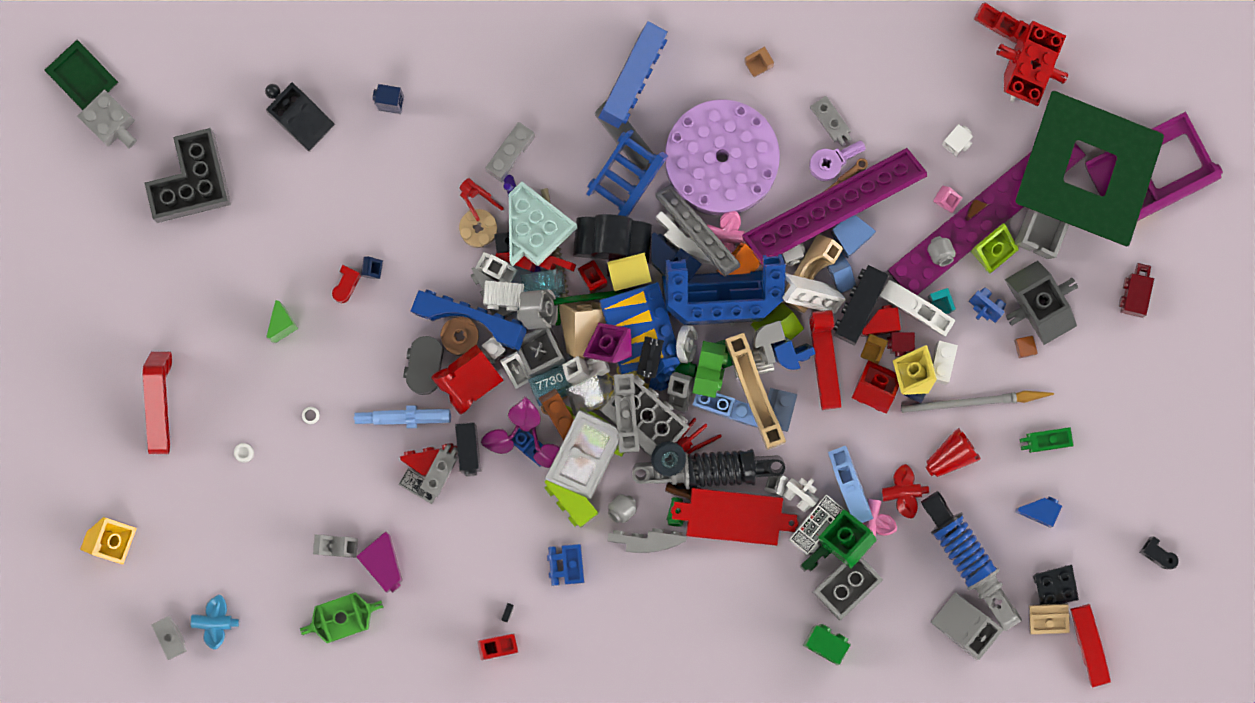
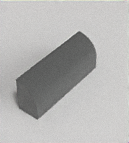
(615, 133)

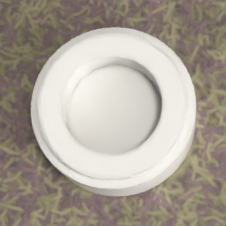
(243, 453)

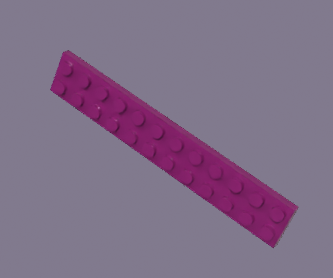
(917, 269)

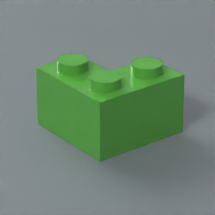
(709, 371)

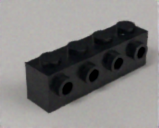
(862, 302)

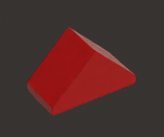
(592, 277)

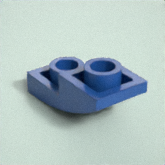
(664, 372)
(525, 443)

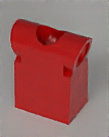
(467, 379)

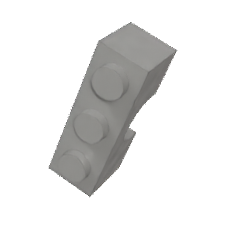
(504, 158)

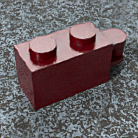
(1137, 292)

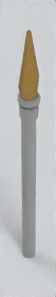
(1023, 396)

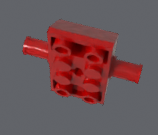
(1041, 47)

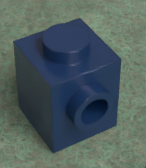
(691, 263)

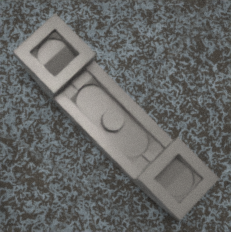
(625, 413)

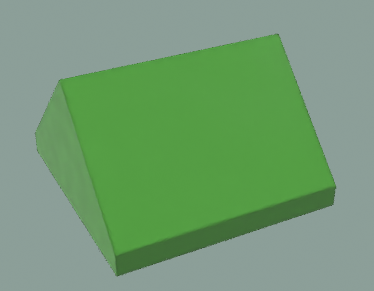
(280, 323)

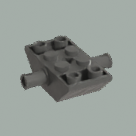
(1056, 314)

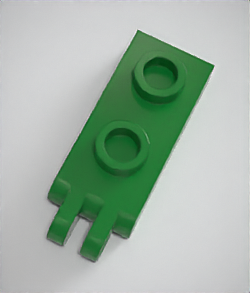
(1048, 440)

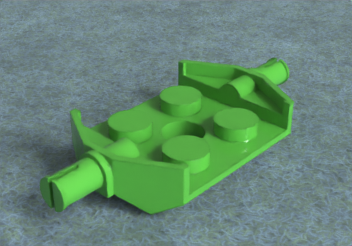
(357, 617)

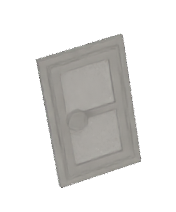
(584, 454)

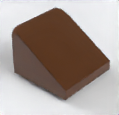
(975, 208)

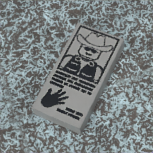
(412, 482)

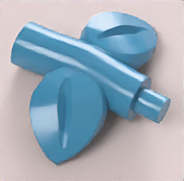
(214, 622)

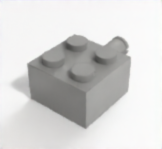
(108, 120)

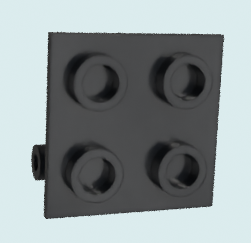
(1056, 586)

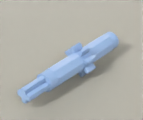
(410, 416)

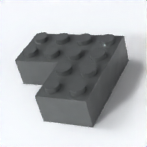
(198, 186)

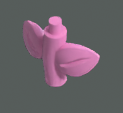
(729, 230)
(881, 524)

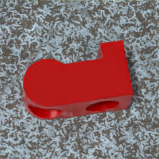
(347, 284)

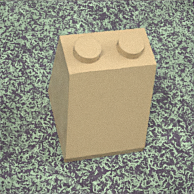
(579, 324)

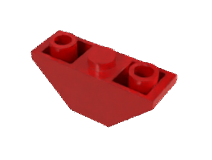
(423, 461)

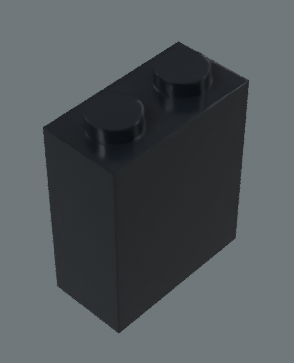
(468, 449)

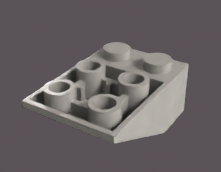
(967, 626)

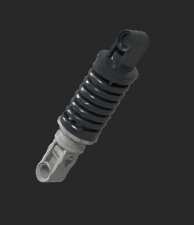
(736, 466)

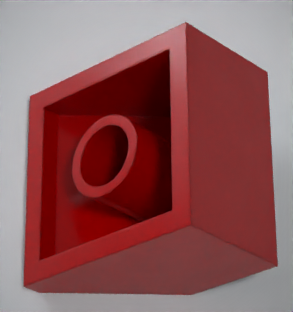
(876, 387)

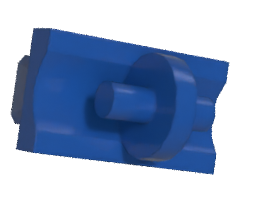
(986, 307)

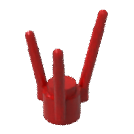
(471, 189)
(686, 442)

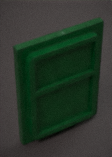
(80, 75)

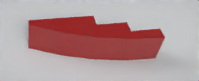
(1000, 22)
(549, 263)
(1091, 645)

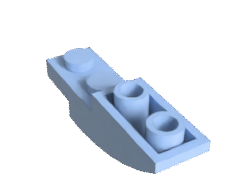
(726, 407)
(850, 484)

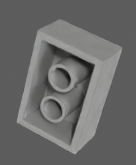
(847, 587)

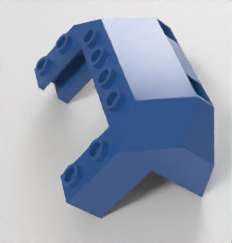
(723, 299)

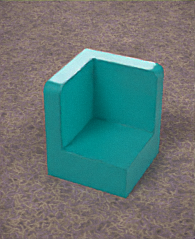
(942, 300)

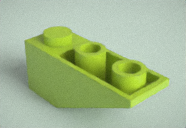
(578, 506)

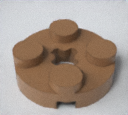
(455, 326)

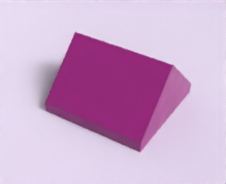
(609, 343)

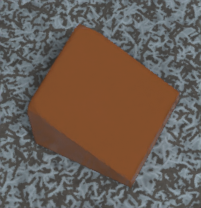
(1025, 346)

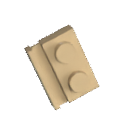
(1049, 619)

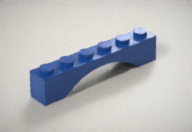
(433, 308)

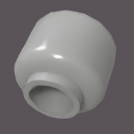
(941, 251)
(622, 508)

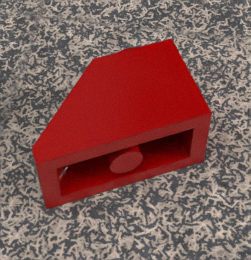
(883, 322)

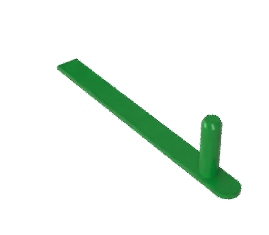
(585, 297)

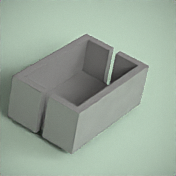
(1041, 234)

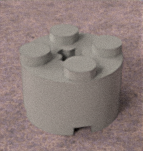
(537, 309)

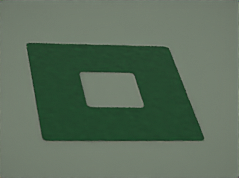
(1043, 182)

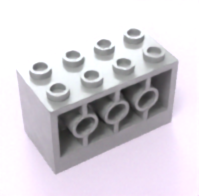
(660, 414)

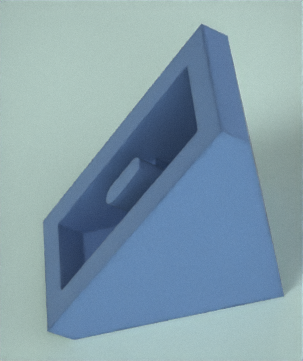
(842, 274)

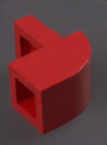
(497, 646)

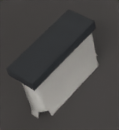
(507, 613)

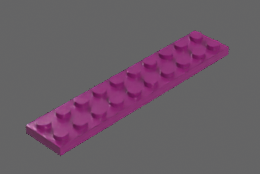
(835, 205)

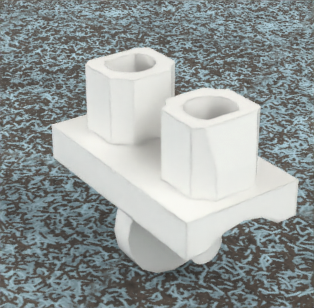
(808, 498)

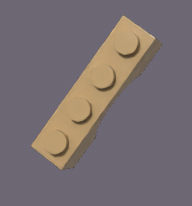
(821, 253)

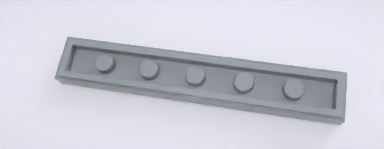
(698, 230)

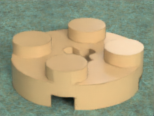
(483, 237)

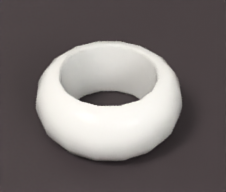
(304, 413)

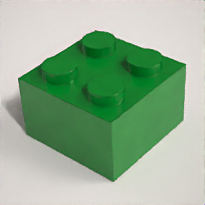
(847, 538)
(827, 644)

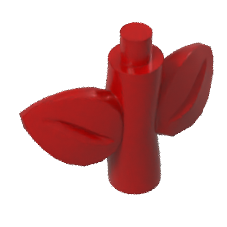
(905, 491)

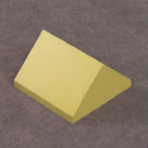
(629, 272)
(915, 372)

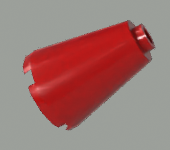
(952, 455)

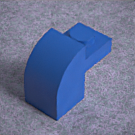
(789, 356)

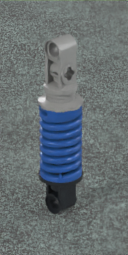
(978, 570)

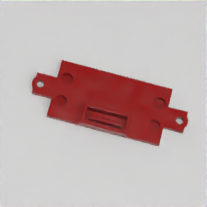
(734, 516)

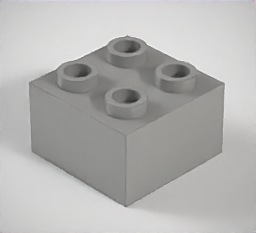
(541, 352)

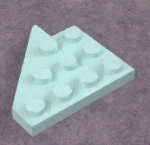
(535, 226)

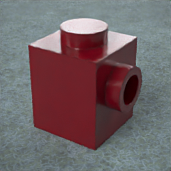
(901, 343)

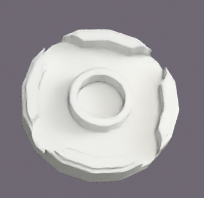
(685, 344)

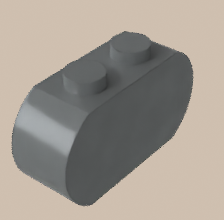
(424, 360)

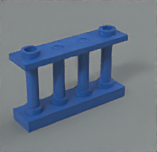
(645, 176)

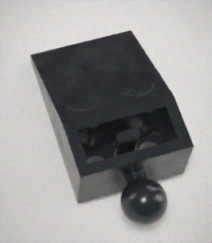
(300, 118)

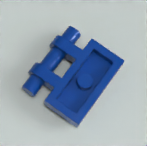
(572, 565)

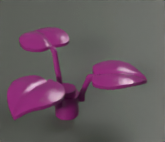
(525, 417)

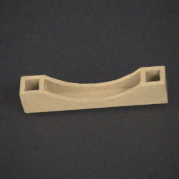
(754, 391)

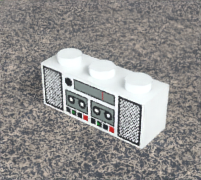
(819, 519)

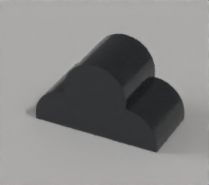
(611, 237)

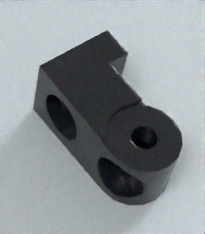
(1159, 556)

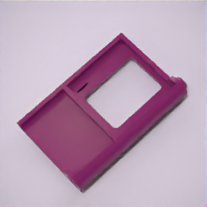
(1102, 167)

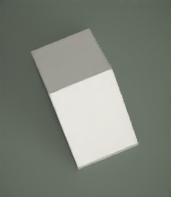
(515, 370)

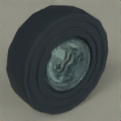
(663, 451)

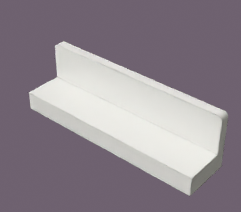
(812, 294)

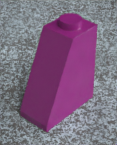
(382, 563)

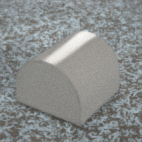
(776, 485)

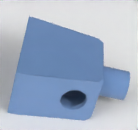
(852, 234)

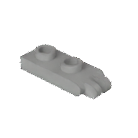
(831, 120)
(439, 471)

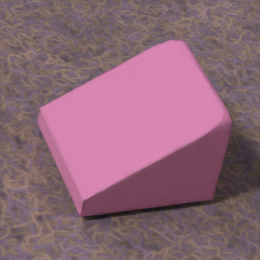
(947, 198)

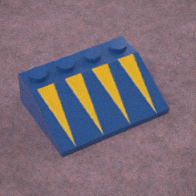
(645, 315)

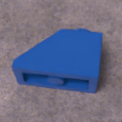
(1042, 511)

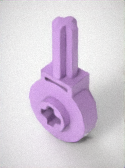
(835, 160)

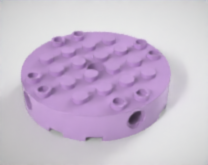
(726, 130)

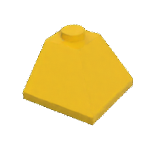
(109, 540)

